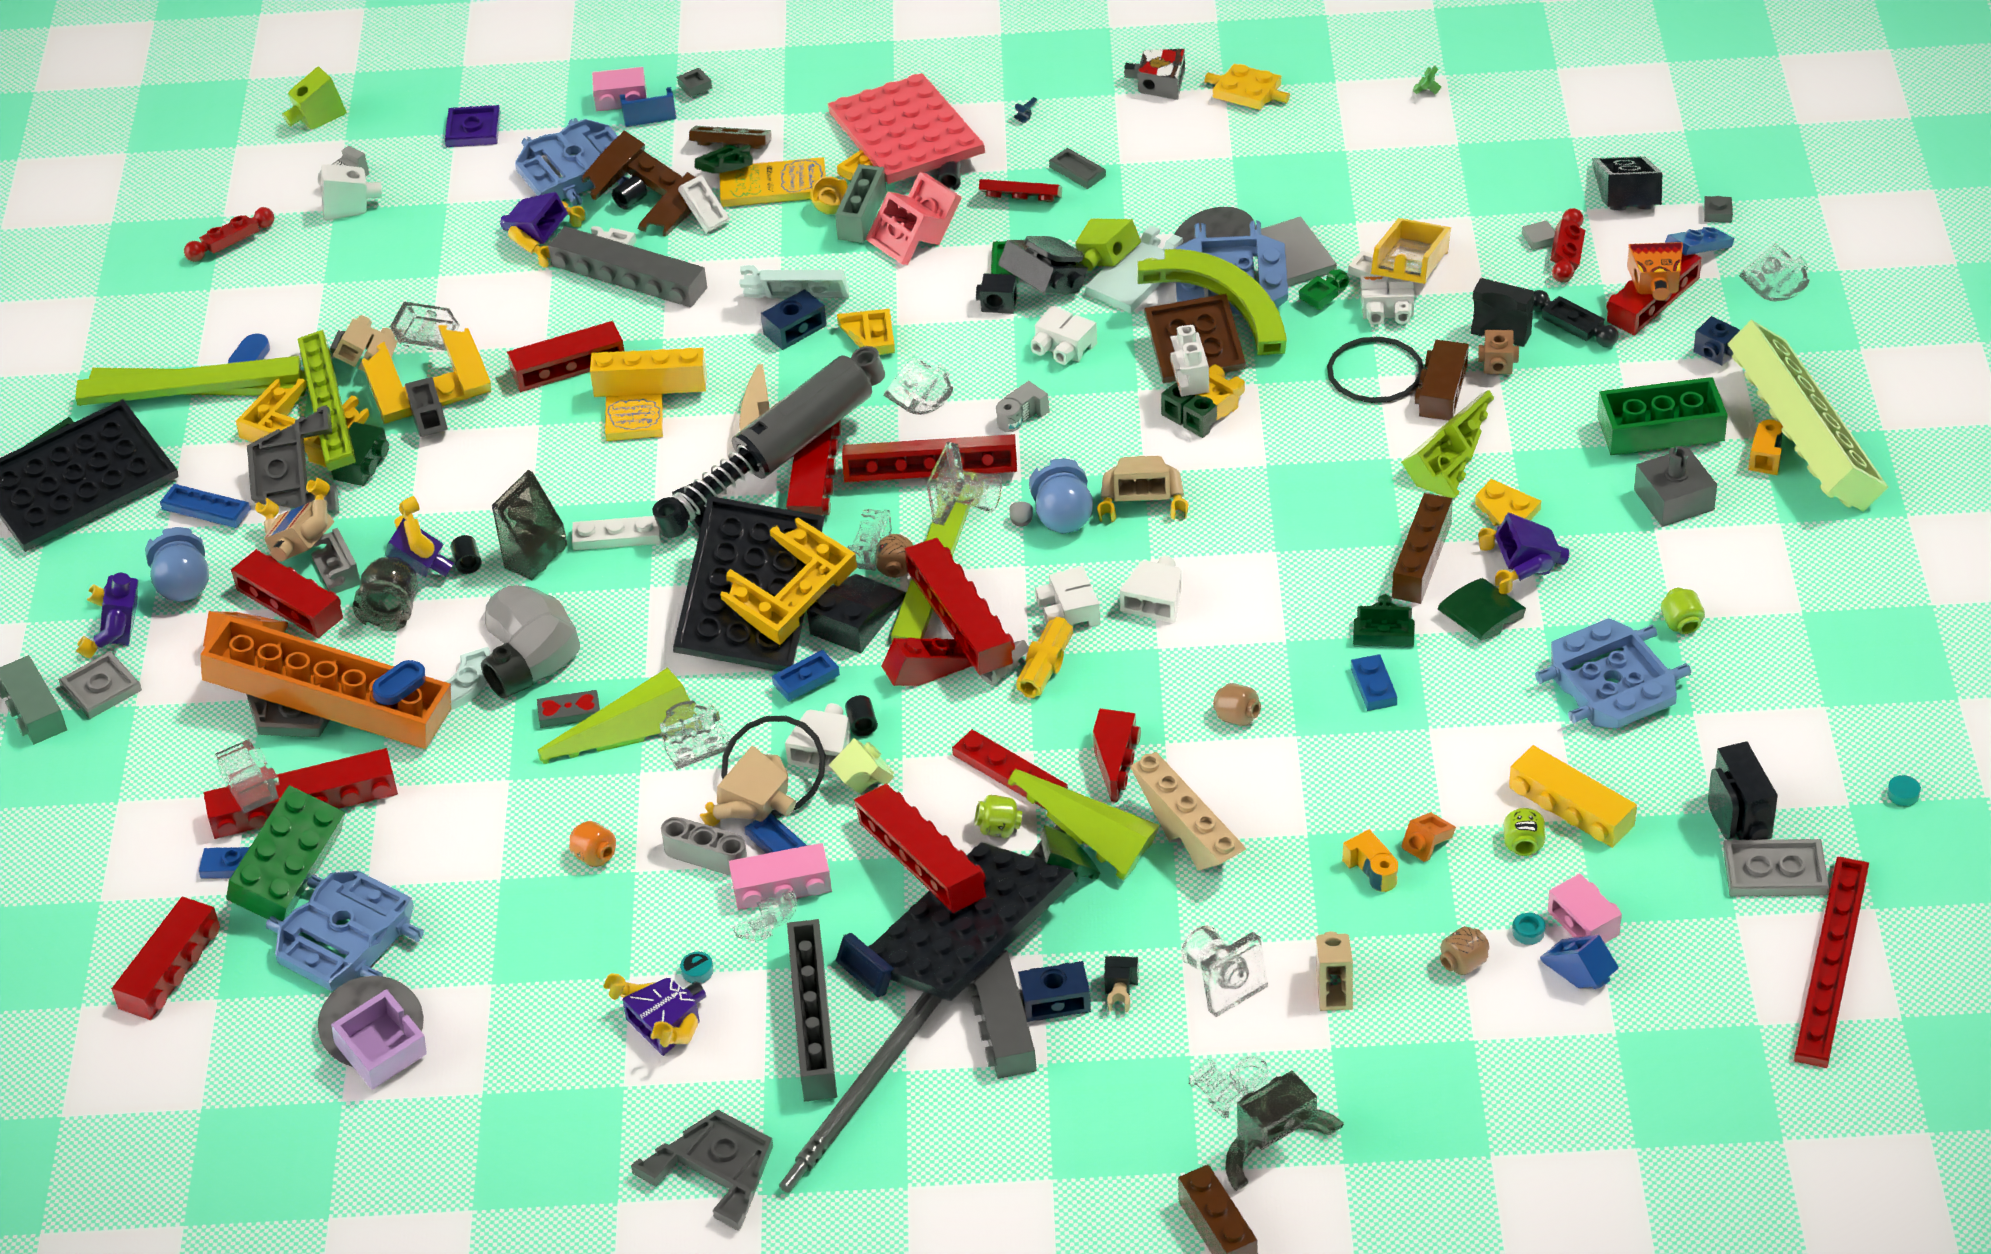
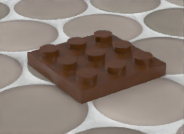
(1212, 321)

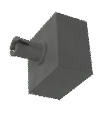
(1675, 486)

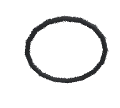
(1374, 399)
(785, 718)

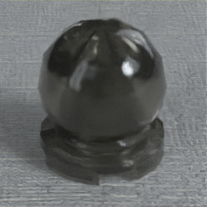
(386, 593)

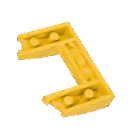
(465, 382)
(271, 411)
(778, 616)

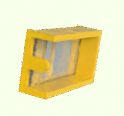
(1410, 250)

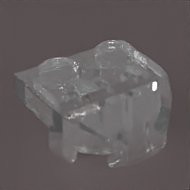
(1776, 275)
(920, 387)
(692, 733)
(773, 915)

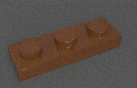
(708, 134)

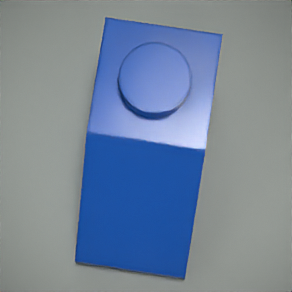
(1581, 961)

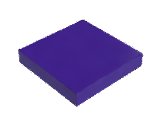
(472, 126)

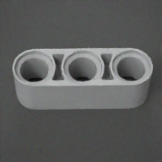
(701, 844)

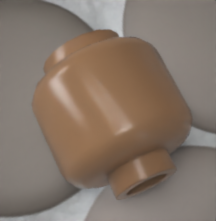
(1237, 704)

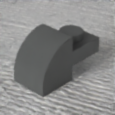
(426, 407)

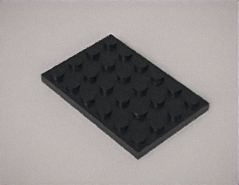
(79, 474)
(738, 539)
(948, 950)

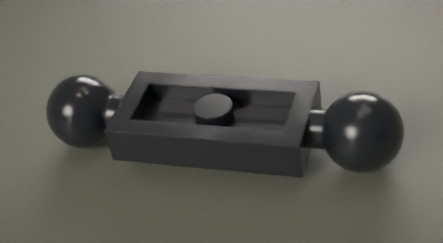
(1574, 319)

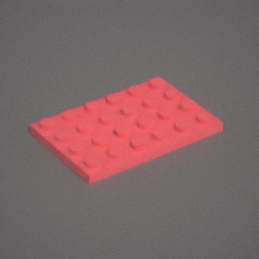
(906, 127)

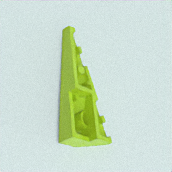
(1442, 458)
(623, 720)
(1106, 829)

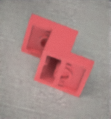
(913, 218)

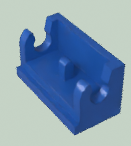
(648, 109)

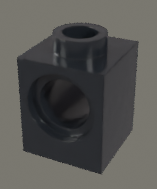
(997, 293)

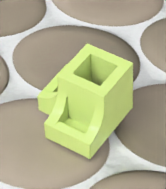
(861, 766)

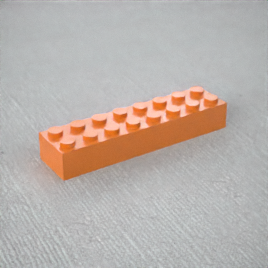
(320, 681)

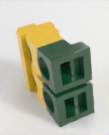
(1202, 410)

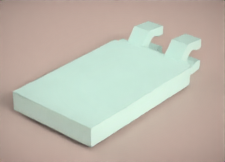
(789, 282)
(1119, 284)

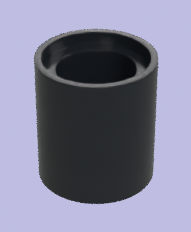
(950, 174)
(629, 192)
(465, 554)
(861, 715)

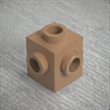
(1498, 352)

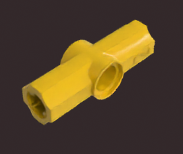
(1044, 657)

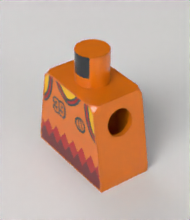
(1655, 268)

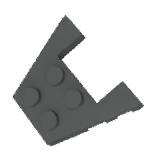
(279, 463)
(284, 721)
(721, 1151)

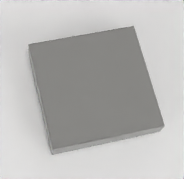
(100, 684)

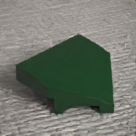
(724, 159)
(1384, 624)
(1066, 852)

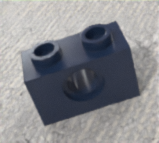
(793, 319)
(1054, 991)

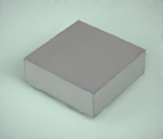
(1539, 234)

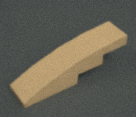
(755, 398)

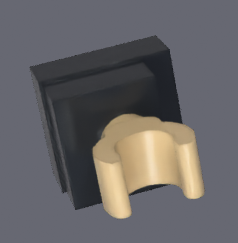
(1118, 977)

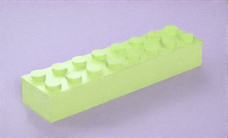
(1806, 416)

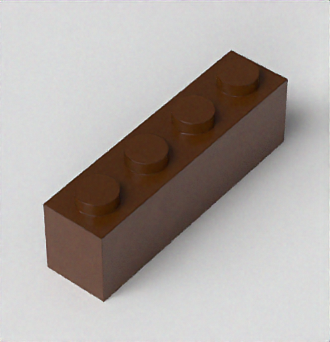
(1422, 548)

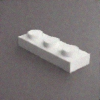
(615, 533)

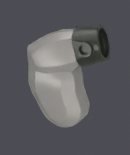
(534, 635)

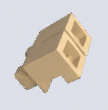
(362, 336)

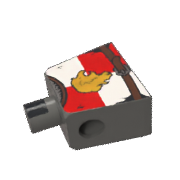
(1159, 72)

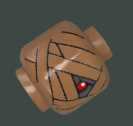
(891, 555)
(1464, 950)

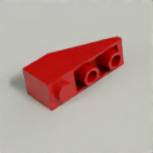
(922, 660)
(1113, 746)

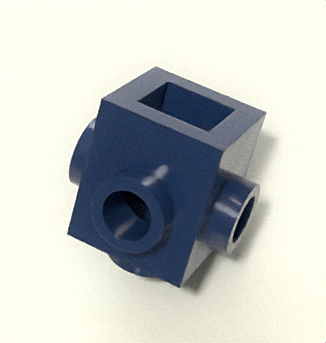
(1713, 340)

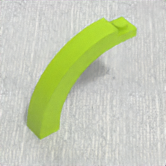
(1221, 278)

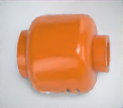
(592, 843)

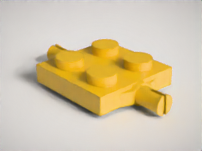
(1247, 86)

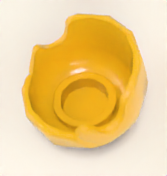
(828, 194)

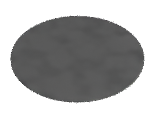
(1219, 223)
(354, 994)

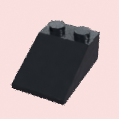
(1628, 182)
(853, 611)

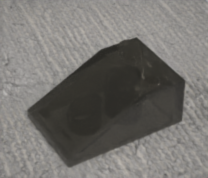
(528, 527)

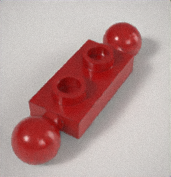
(229, 234)
(1567, 245)

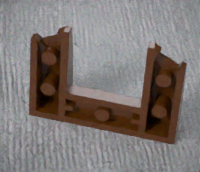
(628, 156)

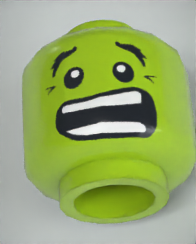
(1524, 831)

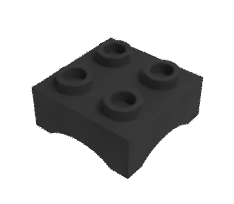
(1502, 308)

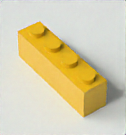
(648, 372)
(1572, 796)

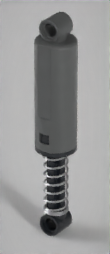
(779, 433)

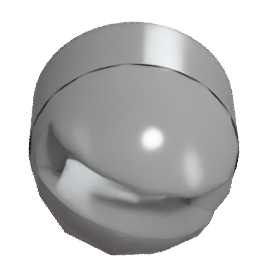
(1021, 513)

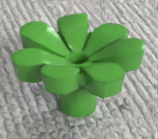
(1428, 82)

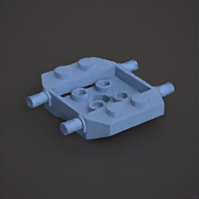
(584, 139)
(1240, 252)
(1643, 679)
(376, 920)

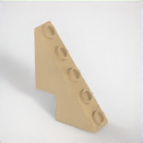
(1185, 814)

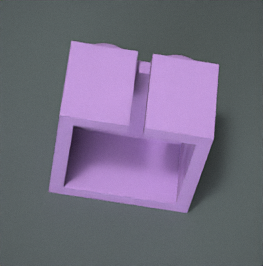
(375, 1041)

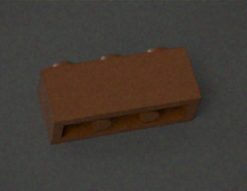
(1442, 379)
(1214, 1213)

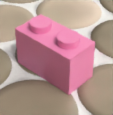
(612, 83)
(1584, 909)

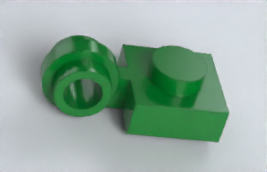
(1321, 292)

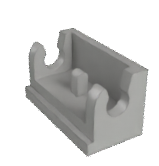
(335, 562)

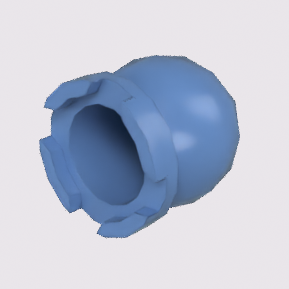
(1061, 495)
(177, 564)

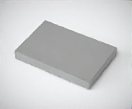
(1303, 250)
(1775, 867)

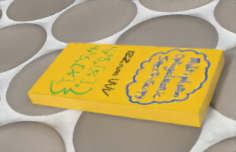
(770, 182)
(634, 417)

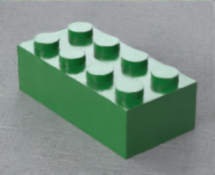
(1662, 416)
(285, 855)

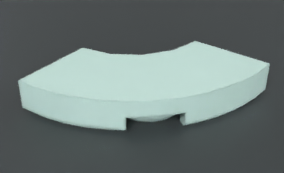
(469, 678)

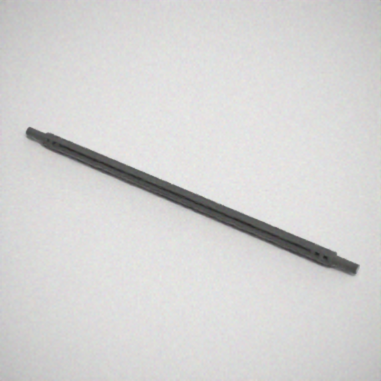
(868, 1079)

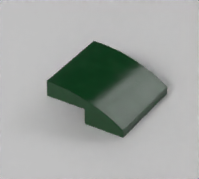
(1481, 608)

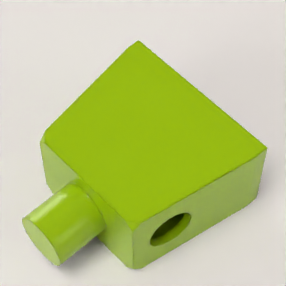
(314, 101)
(1107, 241)

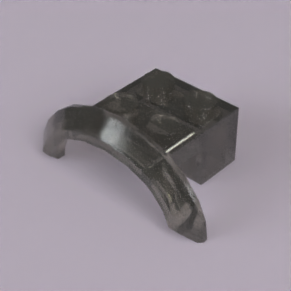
(1270, 1116)

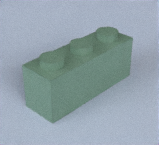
(860, 203)
(30, 700)

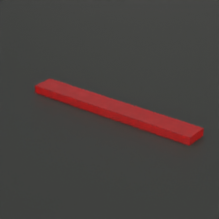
(1831, 962)

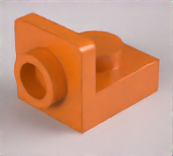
(1425, 833)

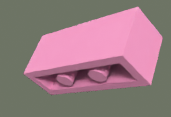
(774, 873)

